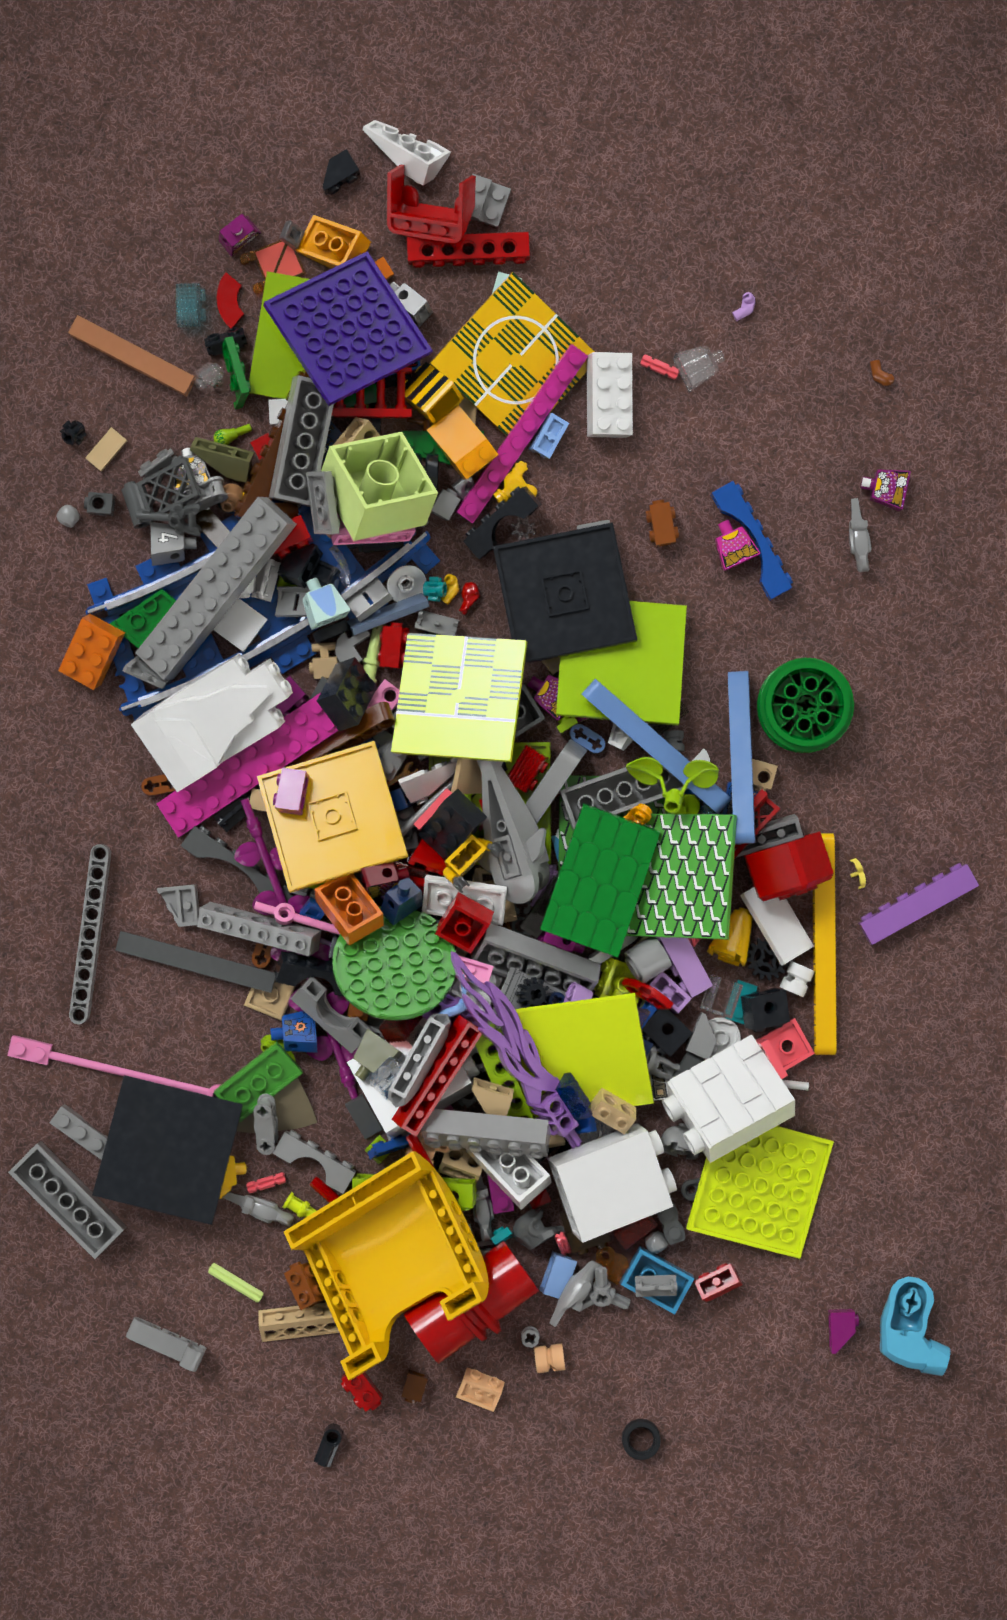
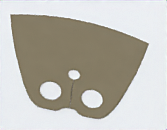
(291, 1109)

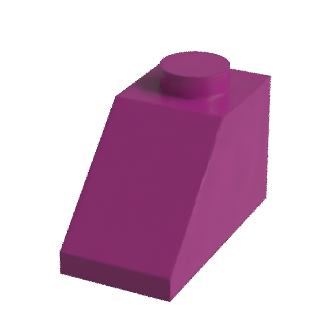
(841, 1327)

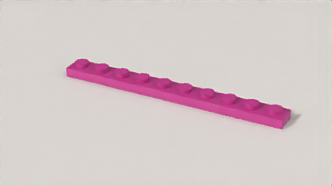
(522, 433)

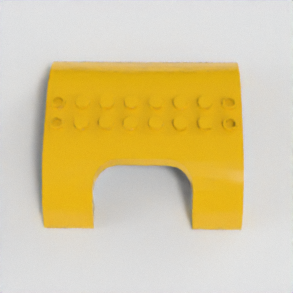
(387, 1252)

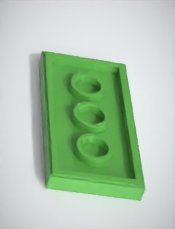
(263, 1075)

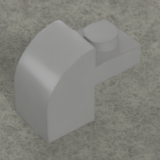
(345, 647)

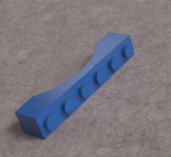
(730, 502)

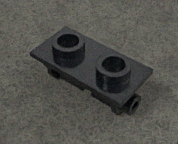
(215, 340)
(231, 814)

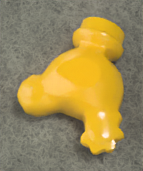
(512, 481)

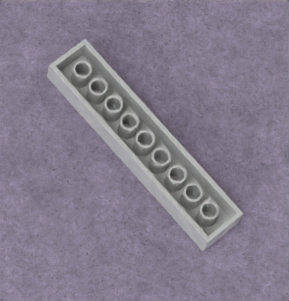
(215, 588)

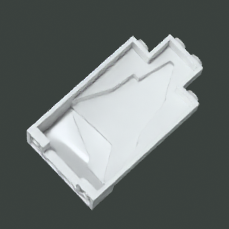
(213, 719)

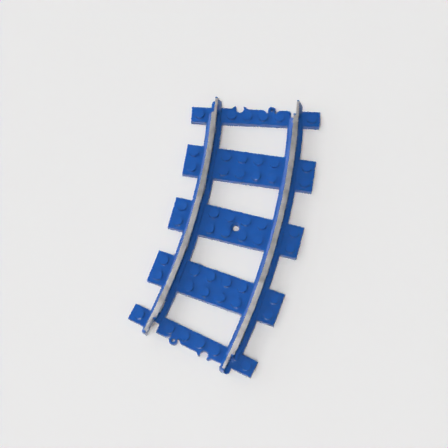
(280, 637)

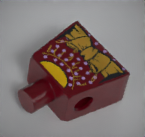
(381, 878)

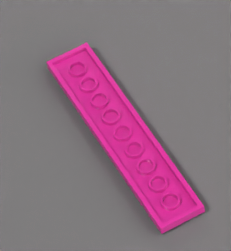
(238, 774)

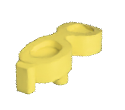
(860, 873)

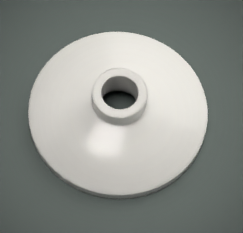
(413, 586)

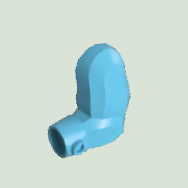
(905, 1325)

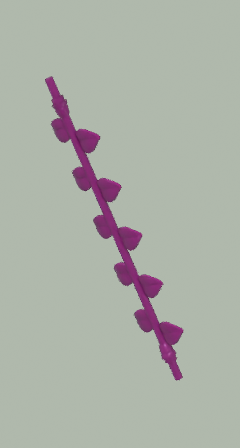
(249, 855)

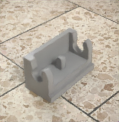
(436, 623)

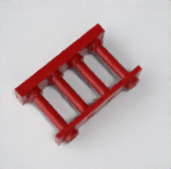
(380, 409)

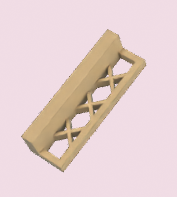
(292, 1317)

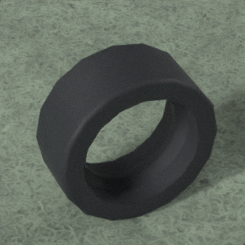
(641, 1455)

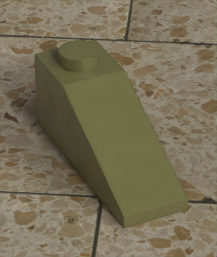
(226, 459)

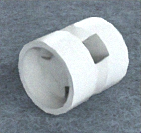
(797, 979)

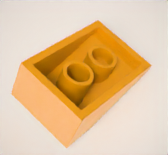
(331, 242)
(462, 442)

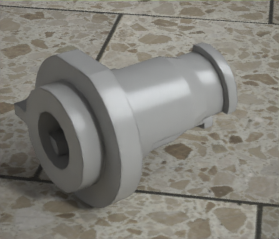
(653, 1062)

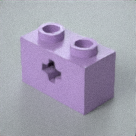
(671, 990)

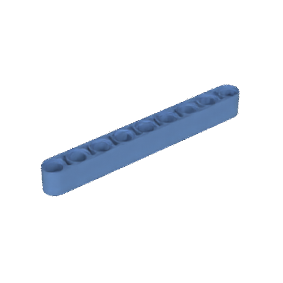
(651, 742)
(741, 756)

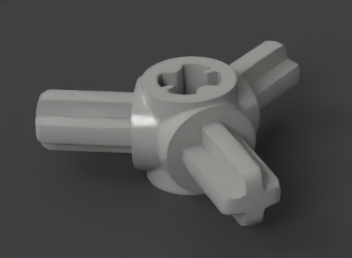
(603, 1294)

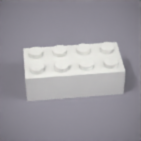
(609, 395)
(518, 1177)

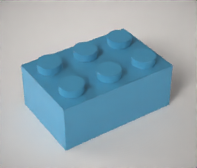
(647, 1264)

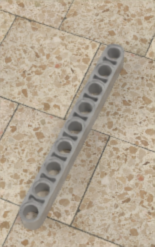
(84, 942)

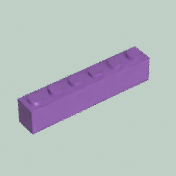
(917, 904)

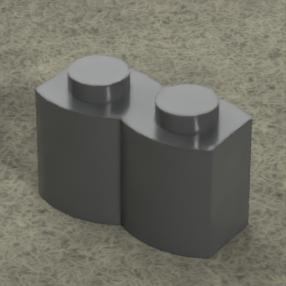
(671, 1225)

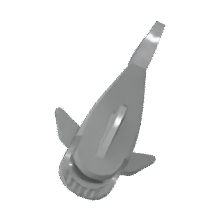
(525, 860)

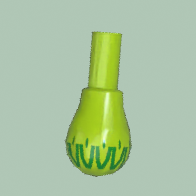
(226, 436)

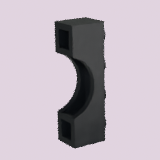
(483, 538)
(294, 968)

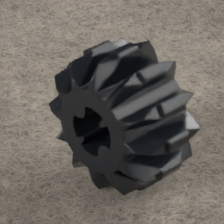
(537, 987)

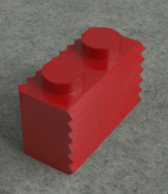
(527, 769)

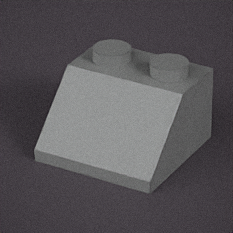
(390, 761)

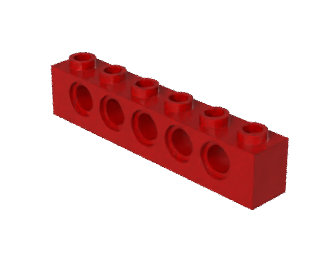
(498, 241)
(457, 1047)

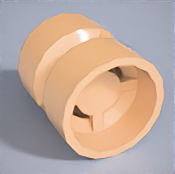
(549, 1358)

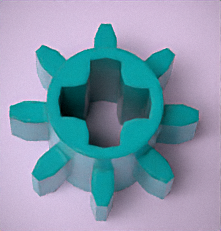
(435, 589)

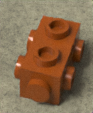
(660, 517)
(304, 1285)

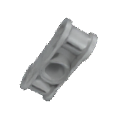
(211, 494)
(266, 1124)

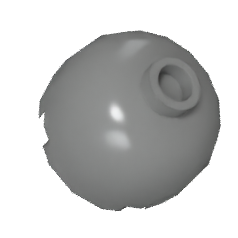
(674, 1142)

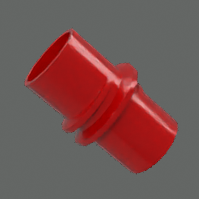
(507, 1290)

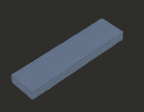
(389, 613)

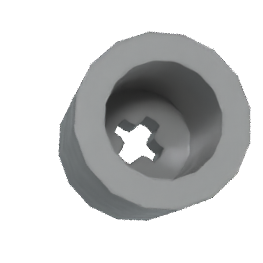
(647, 959)

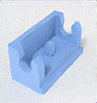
(548, 435)
(557, 1274)

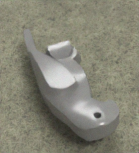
(859, 537)
(260, 1208)
(483, 1210)
(575, 1291)

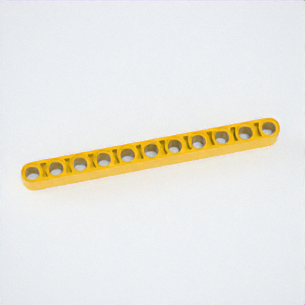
(825, 959)

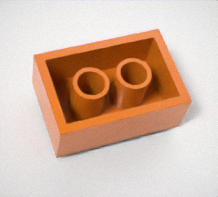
(91, 651)
(349, 908)

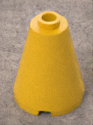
(736, 948)

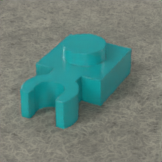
(502, 1234)

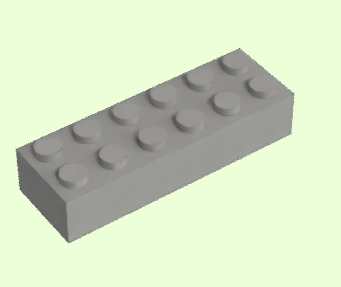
(301, 442)
(614, 793)
(540, 960)
(487, 1133)
(67, 1199)

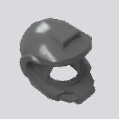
(530, 1231)

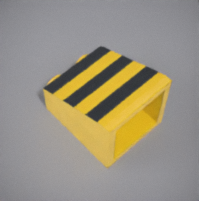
(431, 393)

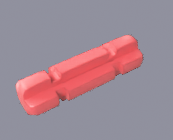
(659, 367)
(265, 1183)
(562, 1243)

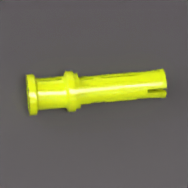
(298, 1206)

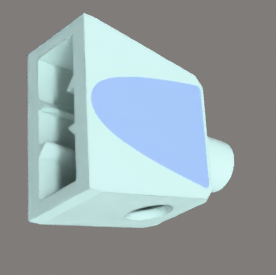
(323, 604)

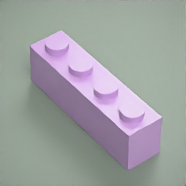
(686, 965)

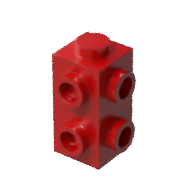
(393, 645)
(363, 1390)

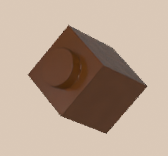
(414, 1386)

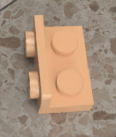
(480, 1389)

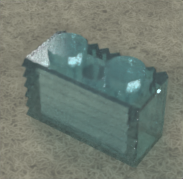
(189, 305)

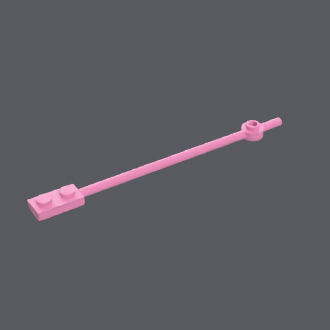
(480, 970)
(41, 1053)

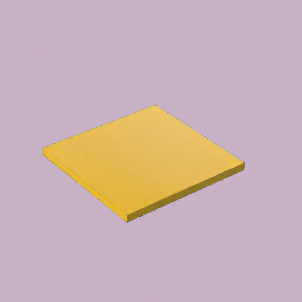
(344, 819)

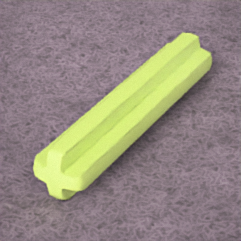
(235, 1282)

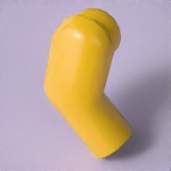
(452, 588)

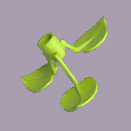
(700, 772)

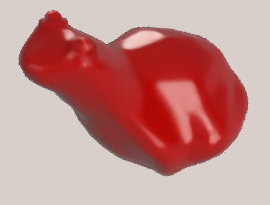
(470, 594)

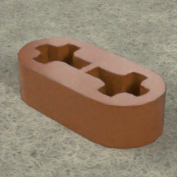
(157, 790)
(257, 951)

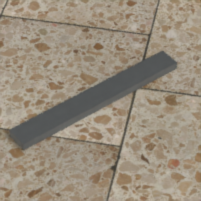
(195, 961)

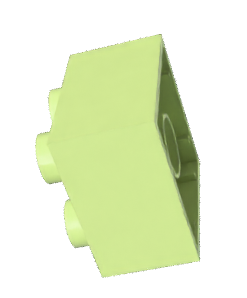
(379, 486)

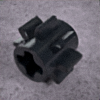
(73, 432)

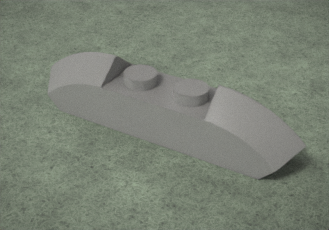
(419, 1059)

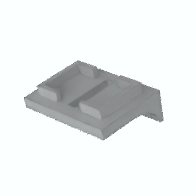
(377, 594)
(287, 601)

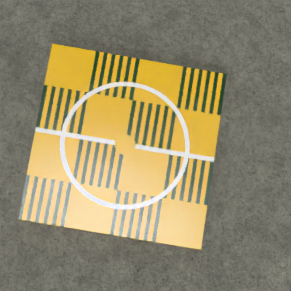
(508, 353)

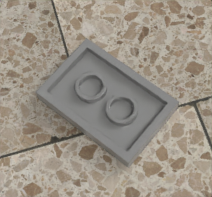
(323, 502)

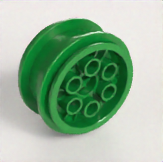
(771, 714)

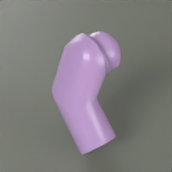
(746, 308)

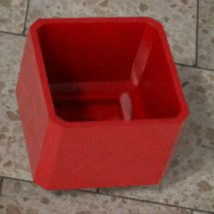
(790, 867)

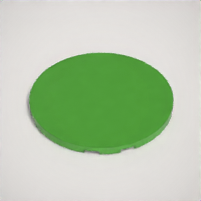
(396, 969)

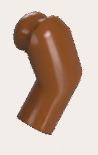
(880, 376)

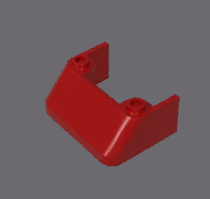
(427, 221)

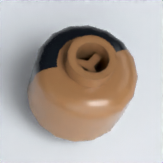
(234, 494)

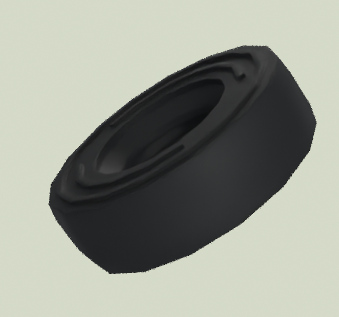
(331, 631)

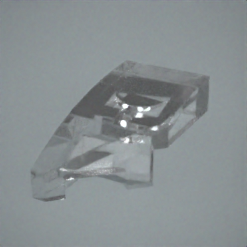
(344, 575)

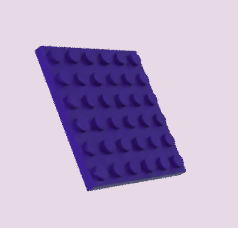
(347, 328)

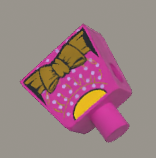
(734, 546)

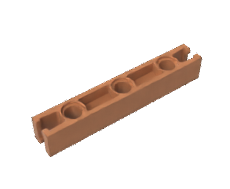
(132, 356)

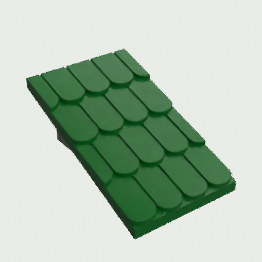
(600, 880)

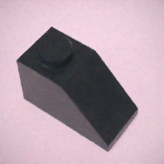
(300, 565)

